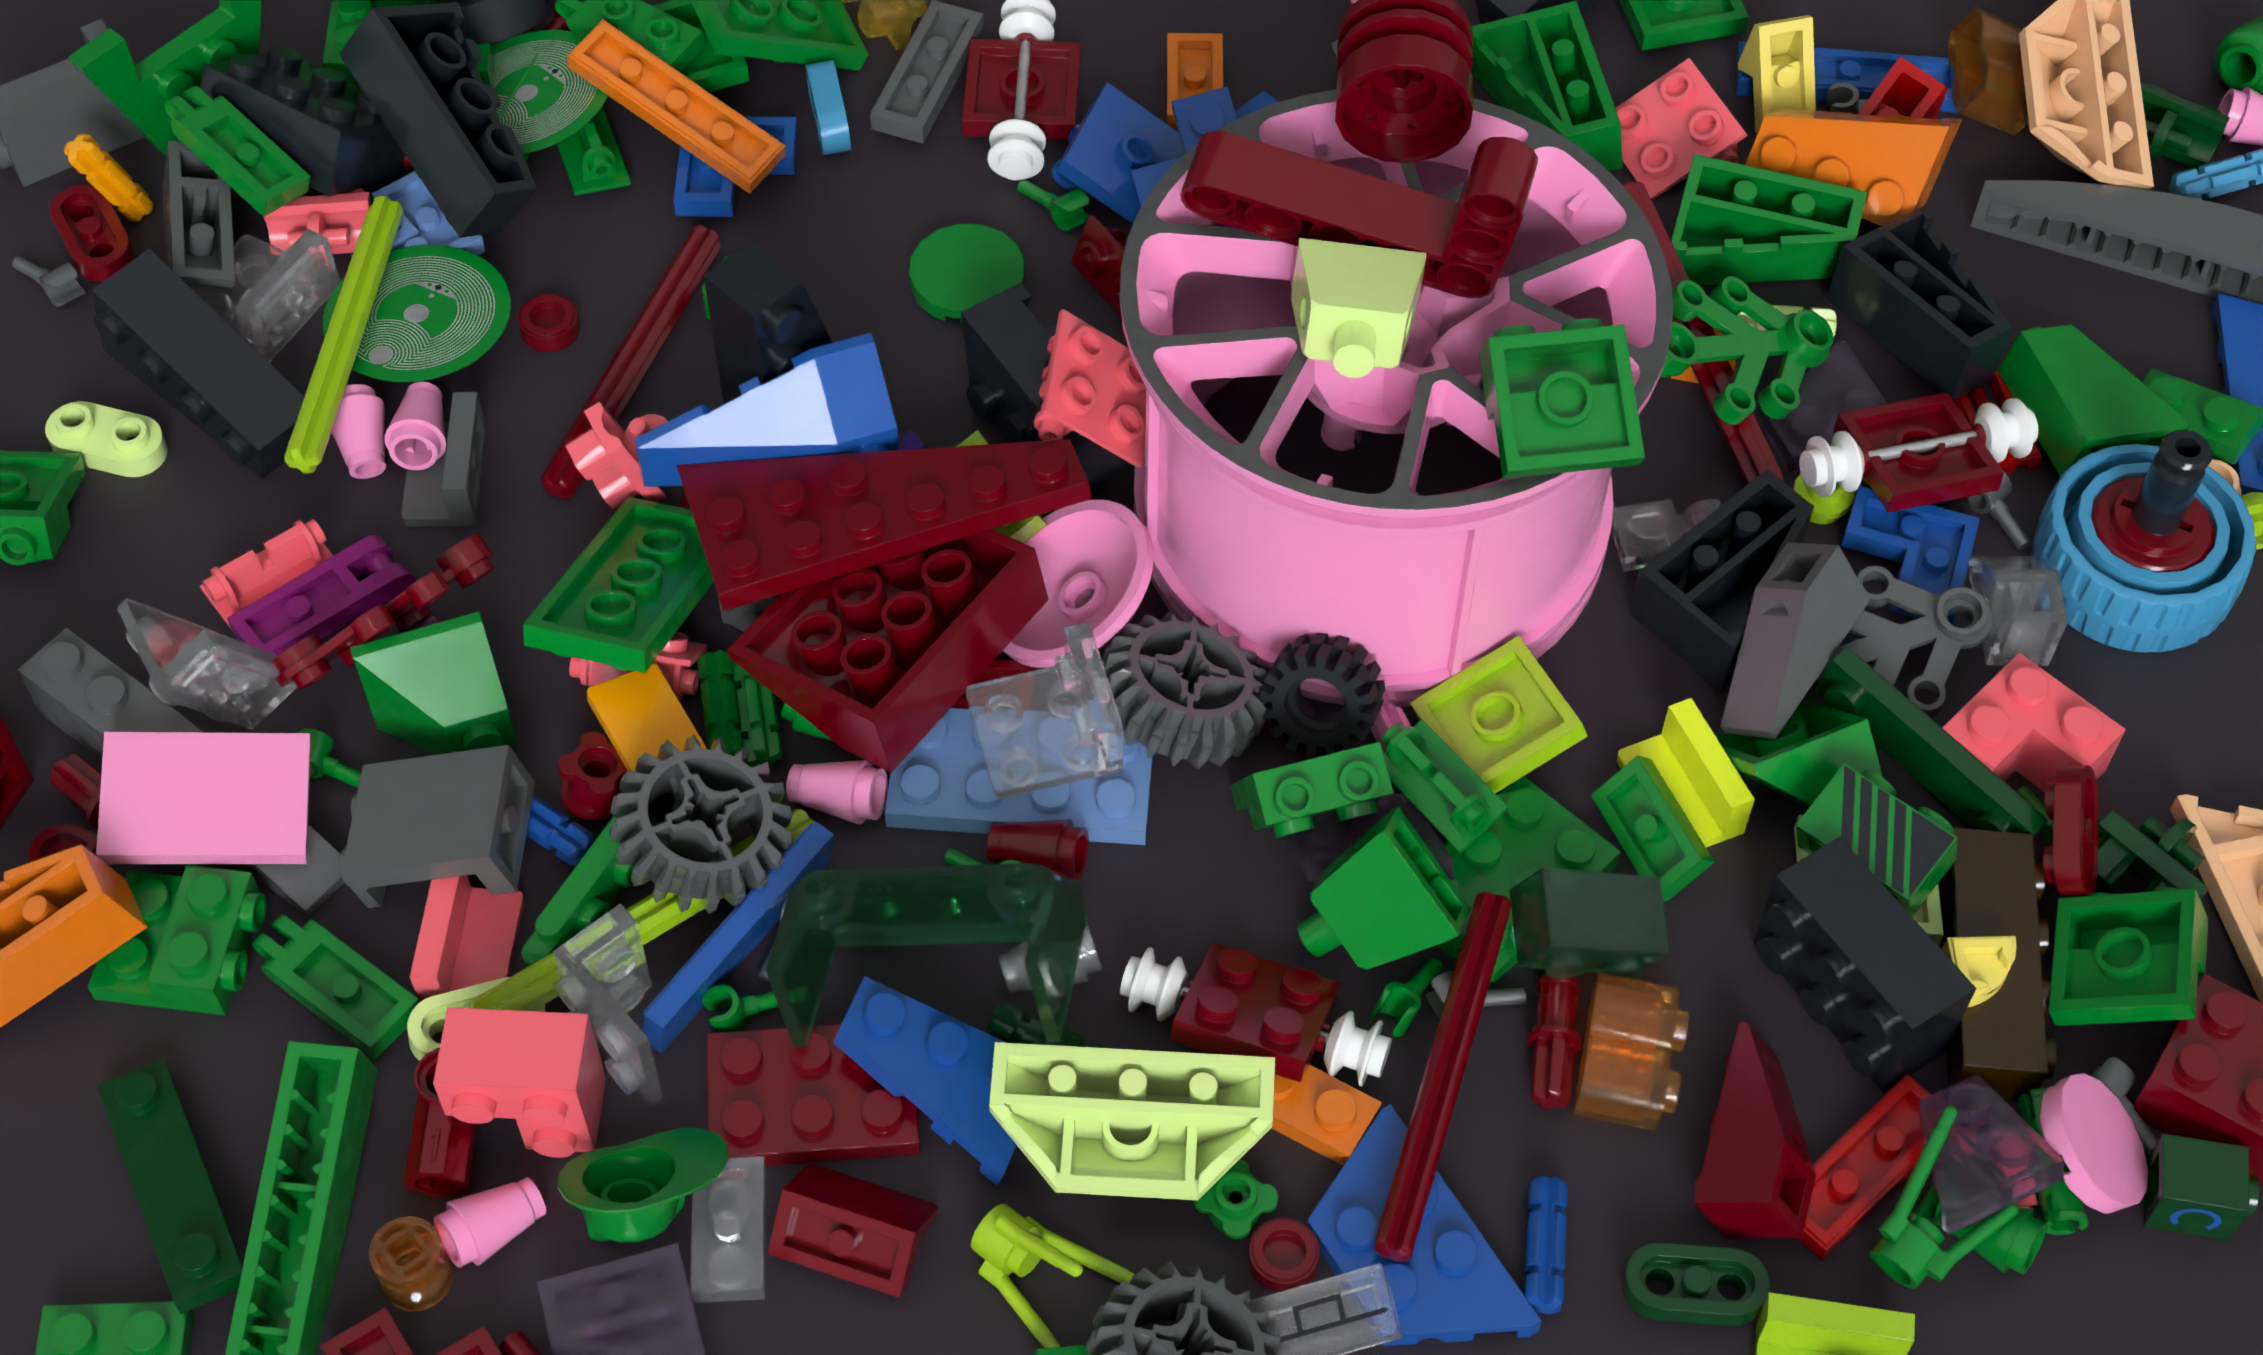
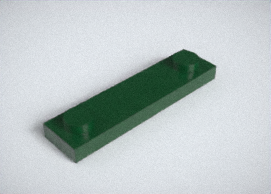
(1926, 749)
(172, 1185)

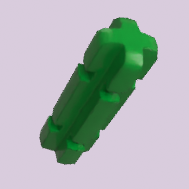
(719, 700)
(757, 719)

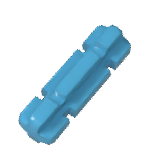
(2219, 177)

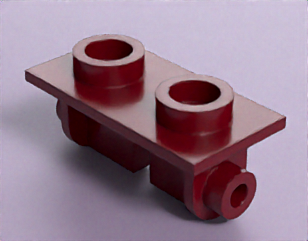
(1100, 259)

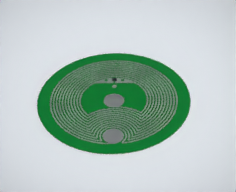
(552, 97)
(430, 314)

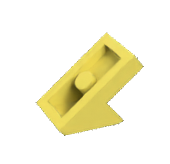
(1781, 65)

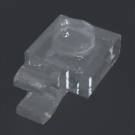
(1651, 527)

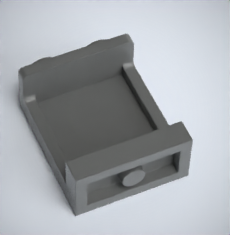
(51, 109)
(438, 822)

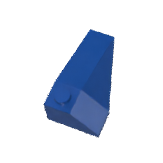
(821, 407)

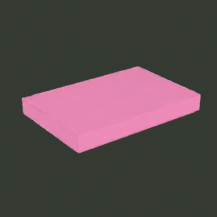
(204, 798)

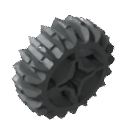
(1185, 690)
(738, 798)
(1204, 1313)

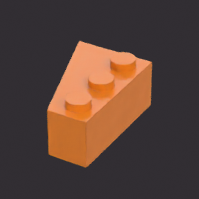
(1883, 155)
(59, 922)

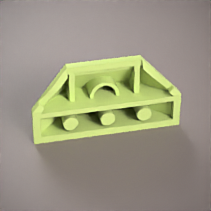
(1131, 1116)

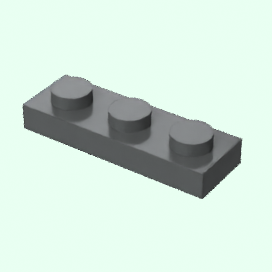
(926, 72)

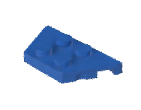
(1453, 1278)

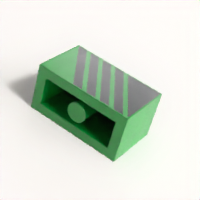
(1897, 844)

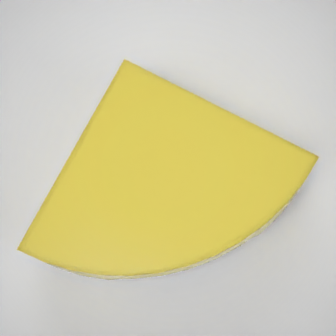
(1983, 961)

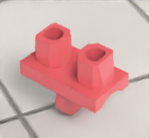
(334, 217)
(610, 456)

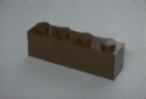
(1996, 893)

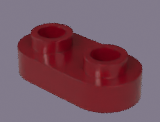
(90, 232)
(2074, 807)

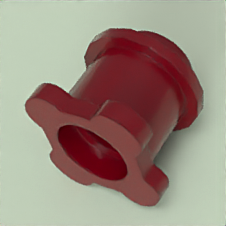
(591, 777)

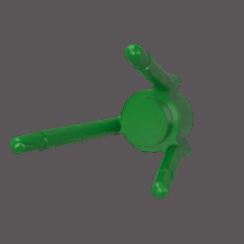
(1910, 1241)

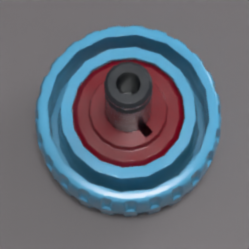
(2147, 544)

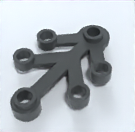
(1890, 642)

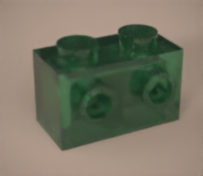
(1589, 923)

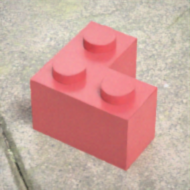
(2034, 726)
(524, 1069)

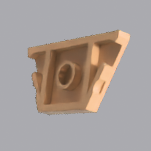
(2232, 874)

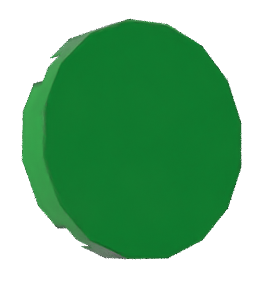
(963, 268)

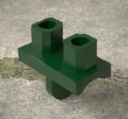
(2180, 127)
(2126, 849)

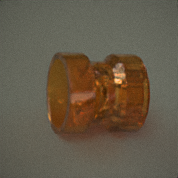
(421, 1276)

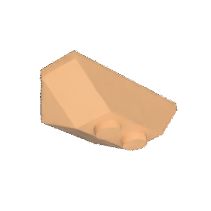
(2088, 90)

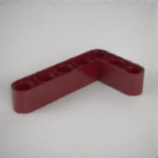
(1307, 198)

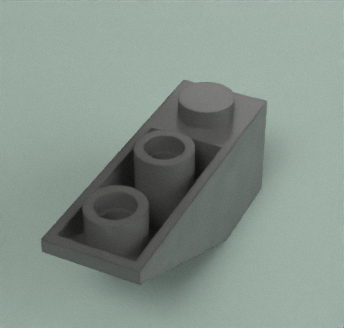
(1790, 635)

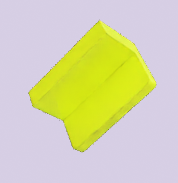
(1697, 773)

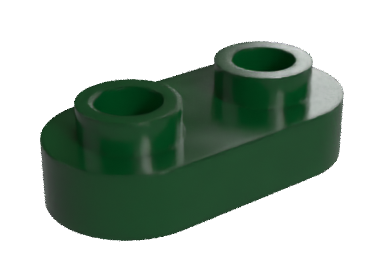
(1693, 1282)

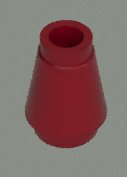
(1045, 843)

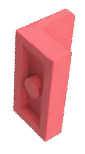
(464, 937)

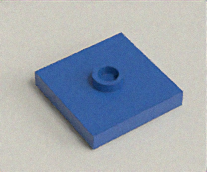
(1112, 142)

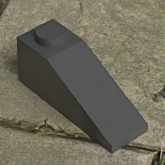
(197, 220)

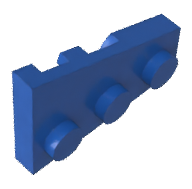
(932, 1063)

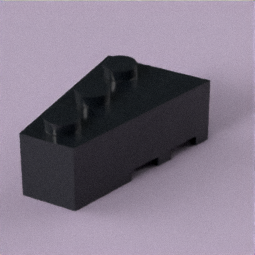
(1005, 375)
(1705, 582)

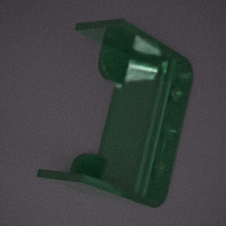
(927, 909)

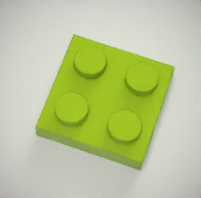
(1501, 715)

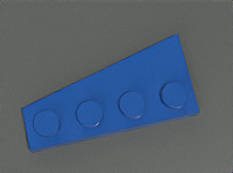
(2241, 358)

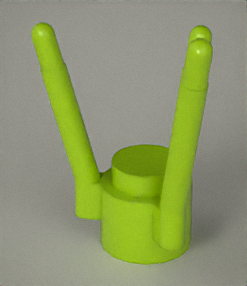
(1016, 1246)

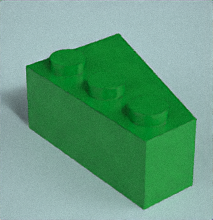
(1550, 74)
(1761, 224)

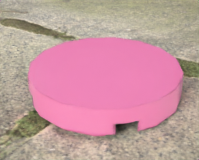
(2096, 1143)

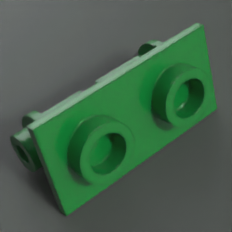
(593, 158)
(1440, 784)

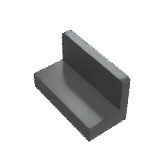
(451, 487)

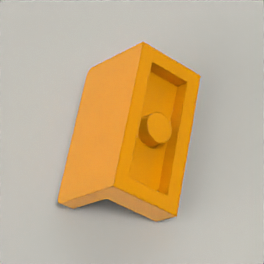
(640, 714)

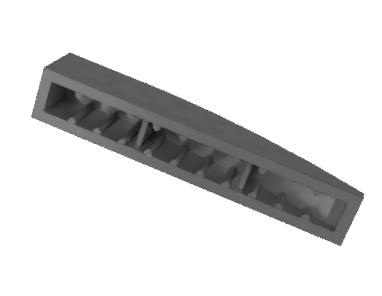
(2133, 230)
(93, 696)

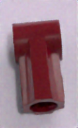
(439, 1144)

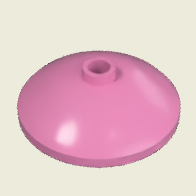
(1094, 571)

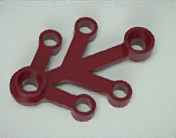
(309, 658)

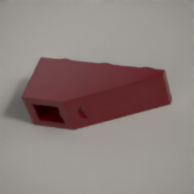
(1757, 1160)

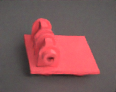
(1671, 124)
(1092, 390)

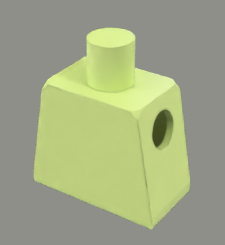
(1355, 303)

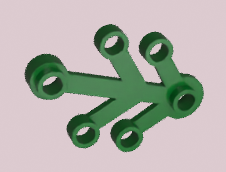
(1800, 337)

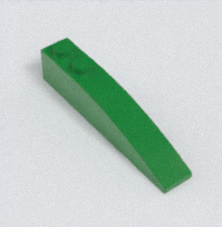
(303, 1200)

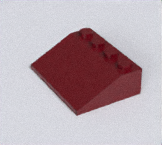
(894, 643)

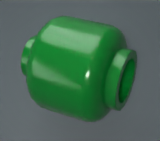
(2241, 57)

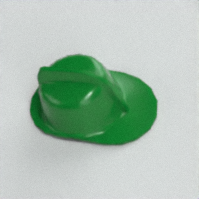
(641, 1185)

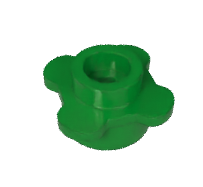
(1239, 1218)

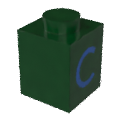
(2199, 1187)

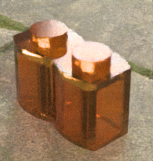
(1988, 71)
(1628, 1052)

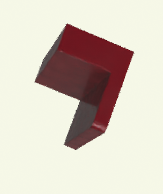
(850, 1228)

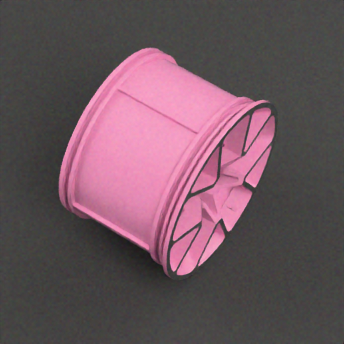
(1394, 570)

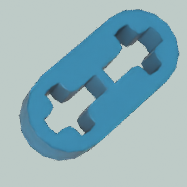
(828, 107)

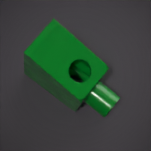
(1383, 898)

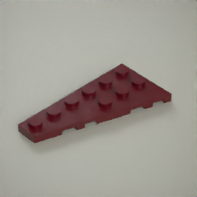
(823, 516)

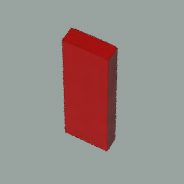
(1864, 1167)

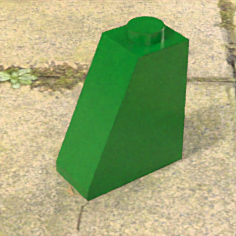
(2082, 396)

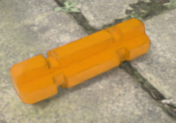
(108, 177)

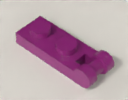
(323, 597)

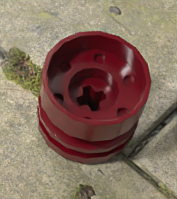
(1404, 78)

